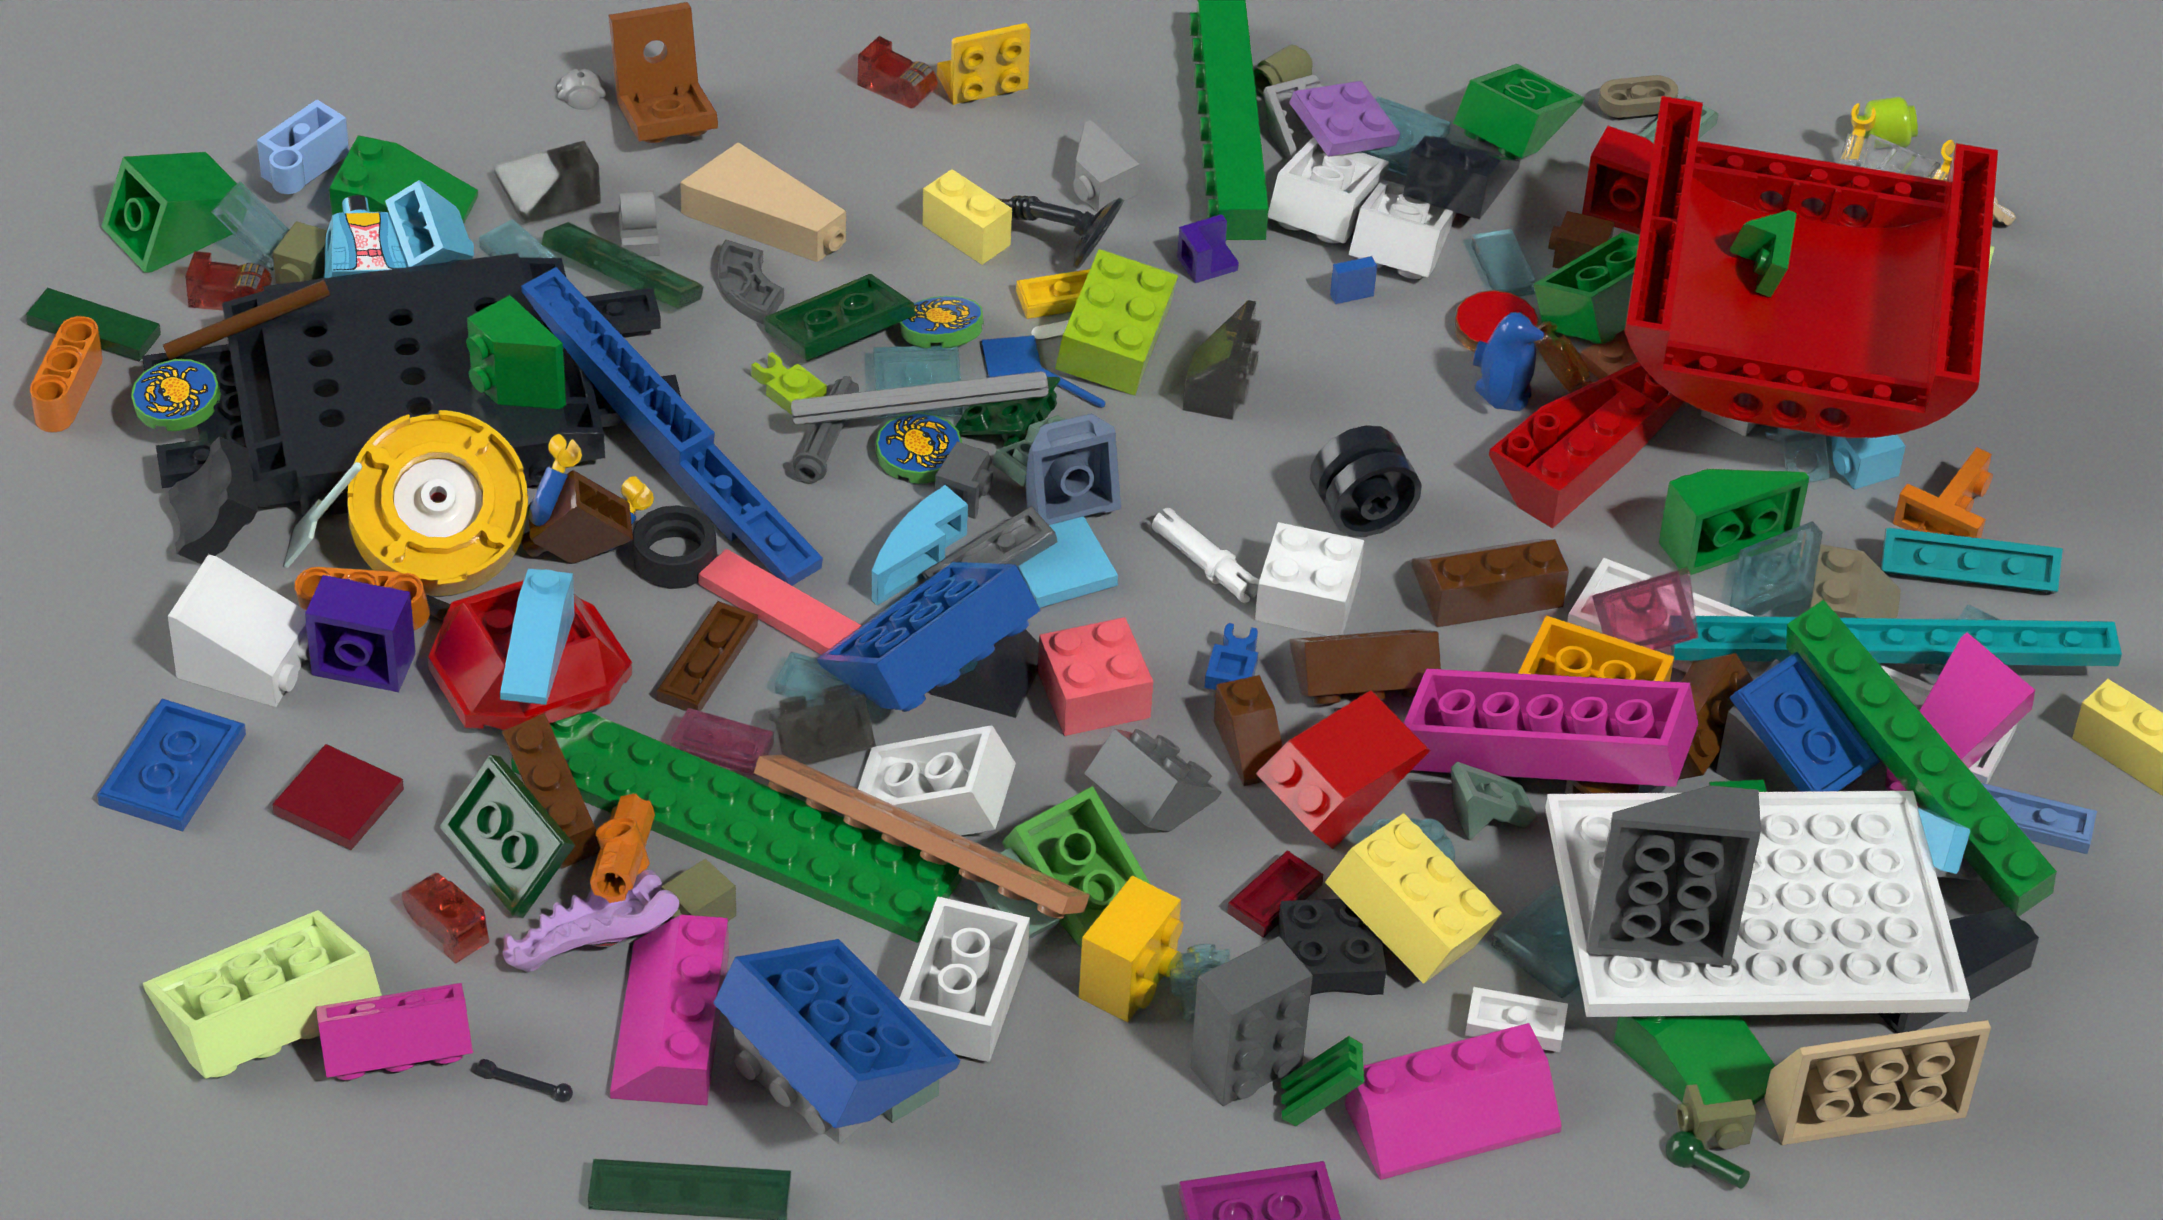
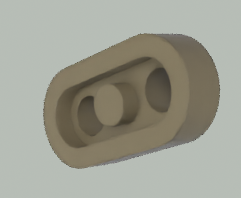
(1635, 95)

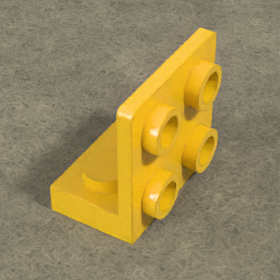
(987, 64)

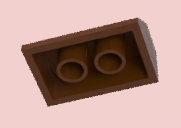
(1493, 581)
(1364, 663)

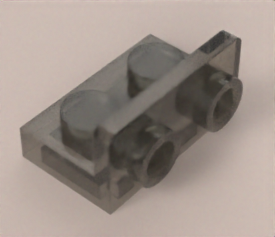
(823, 725)

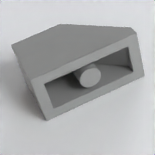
(1103, 169)

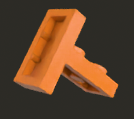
(1952, 509)

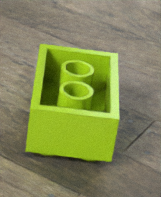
(1116, 322)

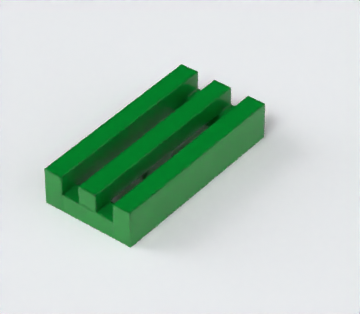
(1322, 1081)

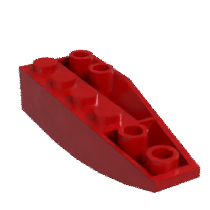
(1581, 442)

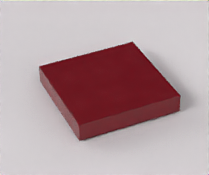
(338, 796)

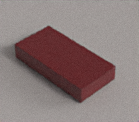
(1283, 880)

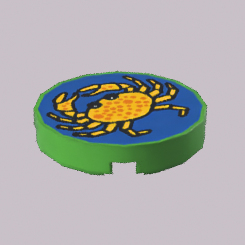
(944, 320)
(175, 394)
(915, 446)

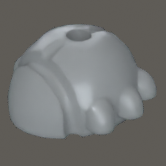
(581, 89)

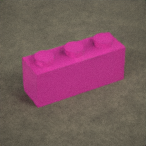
(394, 1031)

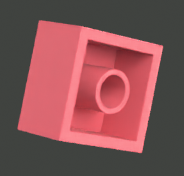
(1095, 676)

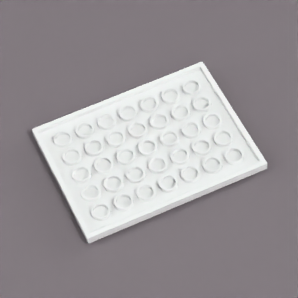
(1831, 922)

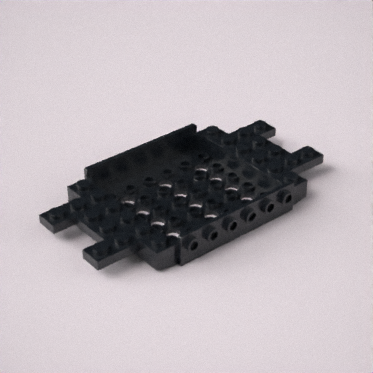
(271, 386)

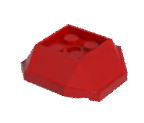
(473, 653)

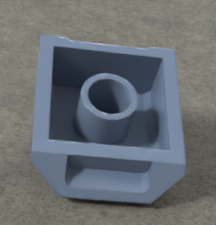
(1073, 469)

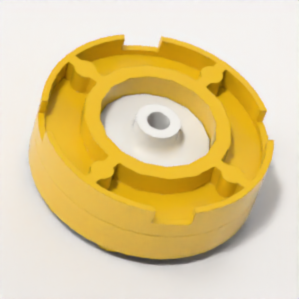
(438, 501)

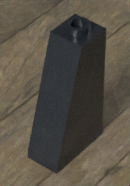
(1990, 951)

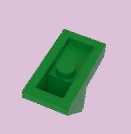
(1769, 245)

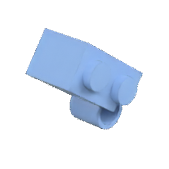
(303, 147)

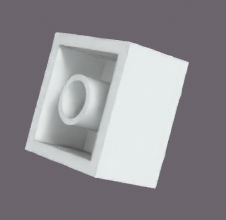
(1309, 580)

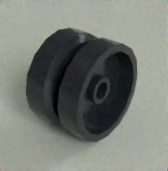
(1365, 481)

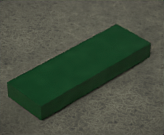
(118, 330)

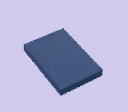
(1804, 727)
(171, 764)

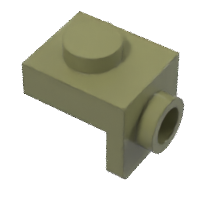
(1717, 1124)

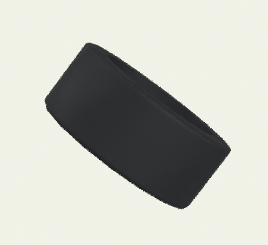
(673, 522)

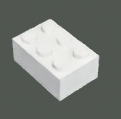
(967, 974)

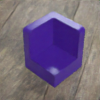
(1204, 249)

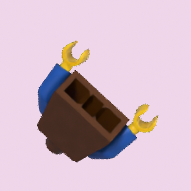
(577, 515)

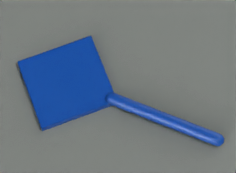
(1021, 356)

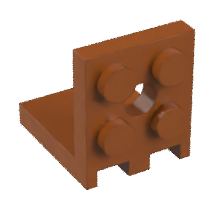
(663, 91)

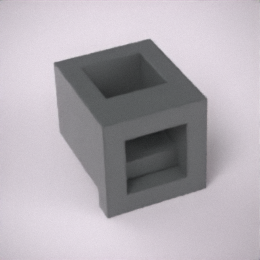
(966, 474)

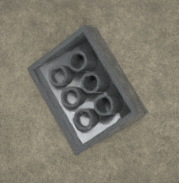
(1677, 877)

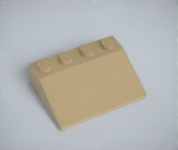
(1876, 1082)

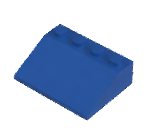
(933, 633)
(832, 1030)

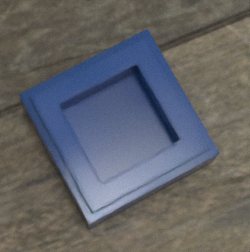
(1353, 280)

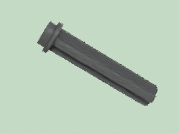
(811, 463)

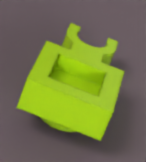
(786, 384)

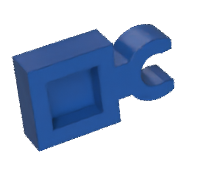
(1233, 659)

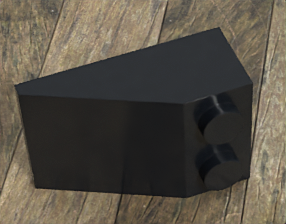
(1457, 175)

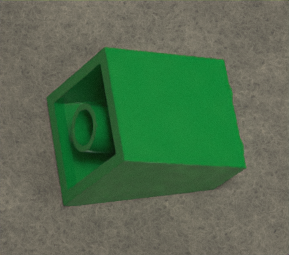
(165, 207)

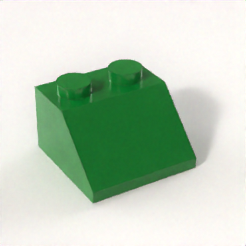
(515, 357)

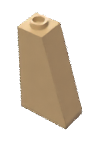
(764, 204)

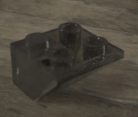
(551, 182)
(1221, 364)

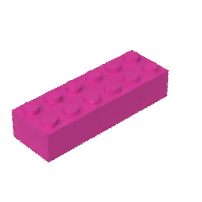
(1554, 726)

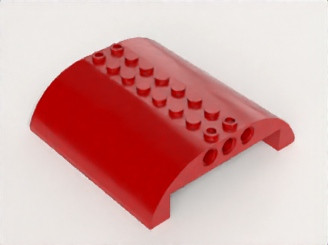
(1877, 300)

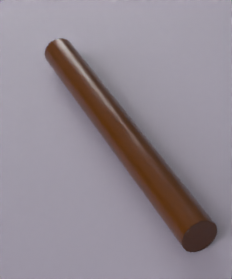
(246, 320)

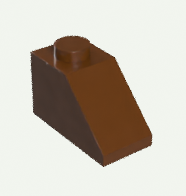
(1247, 725)

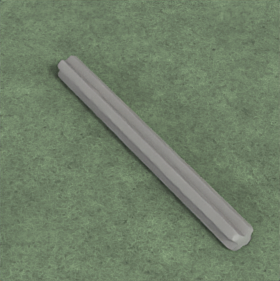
(919, 398)

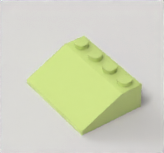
(261, 992)

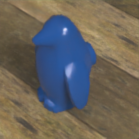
(1508, 363)

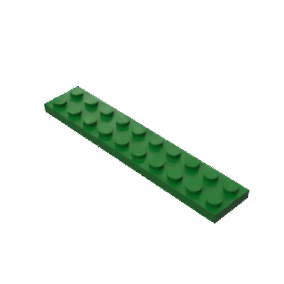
(755, 826)

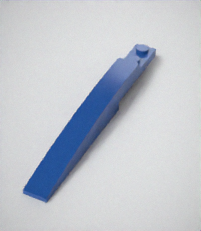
(670, 429)

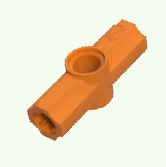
(622, 848)

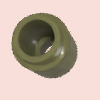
(1282, 66)

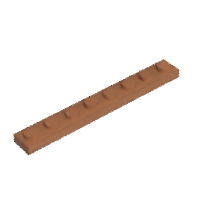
(935, 842)

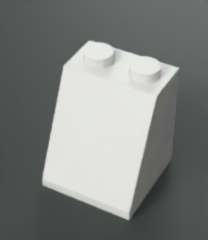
(237, 635)

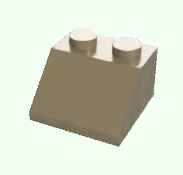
(1853, 585)

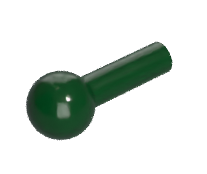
(1687, 1151)

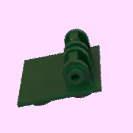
(1009, 417)

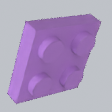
(1344, 118)

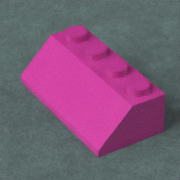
(670, 1012)
(1454, 1101)

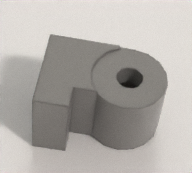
(638, 223)

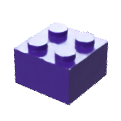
(360, 633)

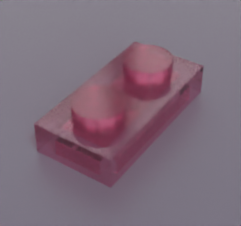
(722, 740)

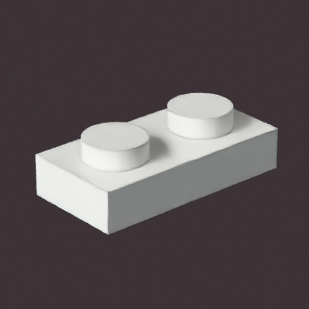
(1500, 1010)

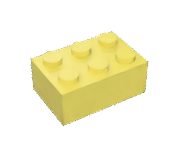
(1413, 897)

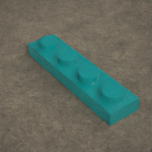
(1971, 560)

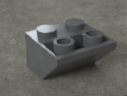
(1151, 779)

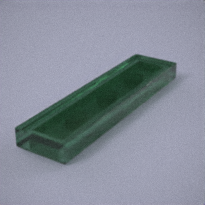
(622, 264)
(689, 1189)

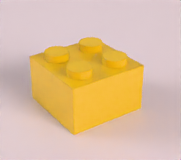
(1130, 949)

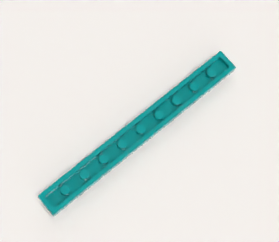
(1916, 640)

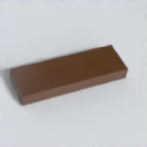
(707, 657)

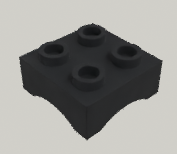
(214, 501)
(1333, 946)

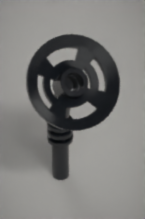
(1087, 226)

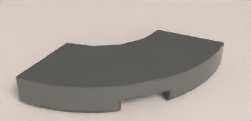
(744, 282)

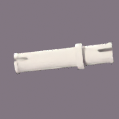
(1218, 564)

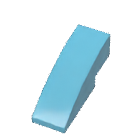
(918, 543)

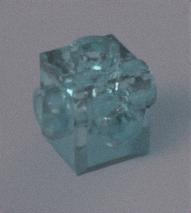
(1190, 965)

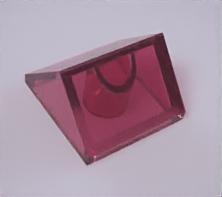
(1650, 610)

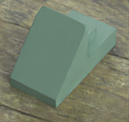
(1485, 796)

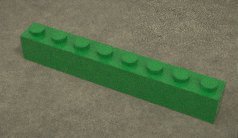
(1230, 118)
(1921, 757)

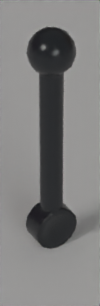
(488, 1069)

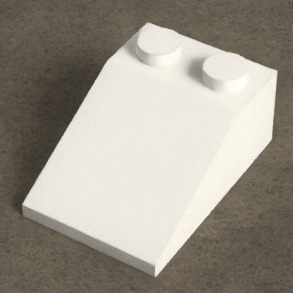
(1312, 192)
(1401, 231)
(944, 778)

